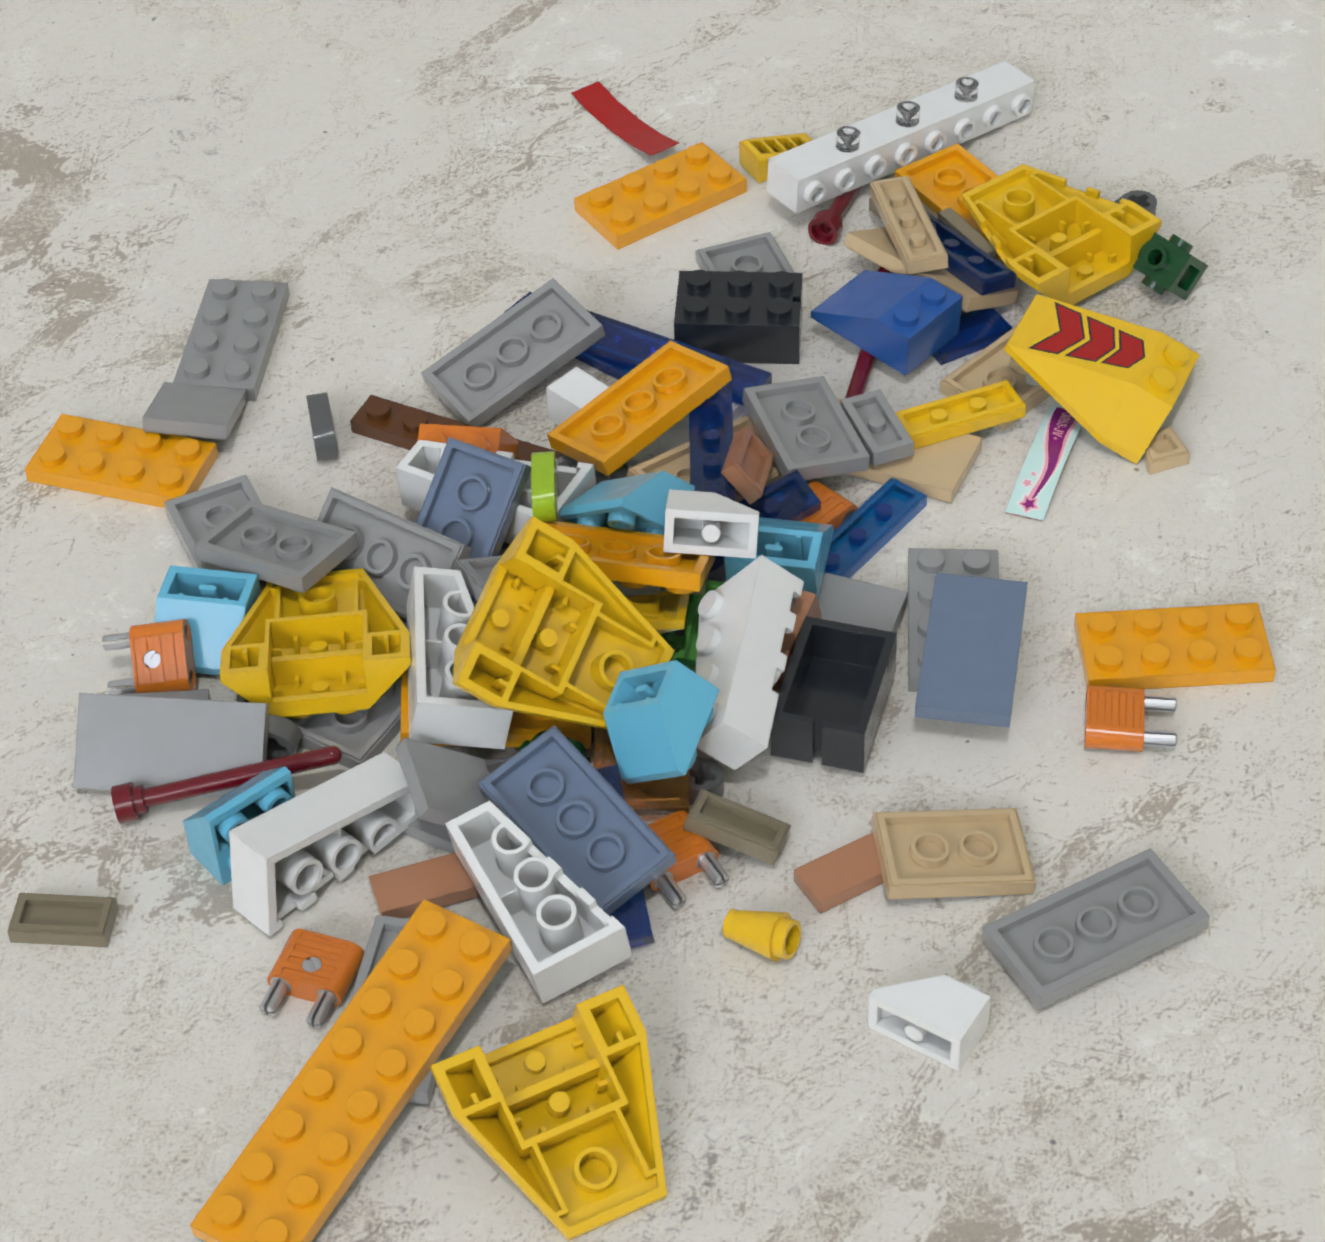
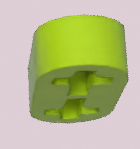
(544, 486)

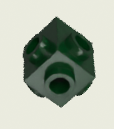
(1169, 265)

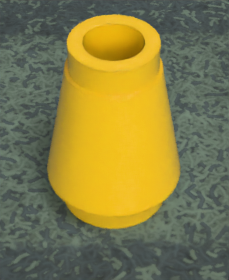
(765, 932)

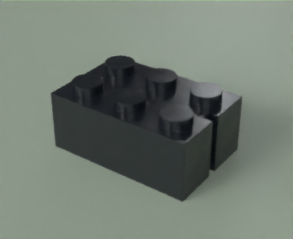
(741, 314)
(834, 694)

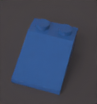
(893, 316)

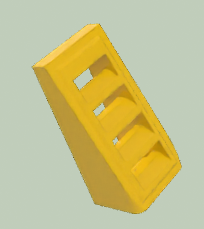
(756, 152)

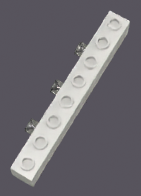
(899, 136)

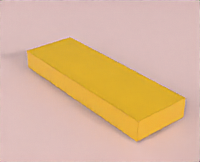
(962, 414)

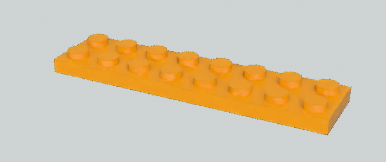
(355, 1082)

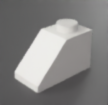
(709, 525)
(932, 1017)

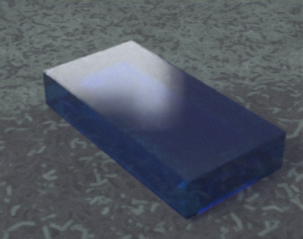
(976, 332)

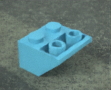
(626, 503)
(793, 545)
(211, 603)
(658, 720)
(210, 827)

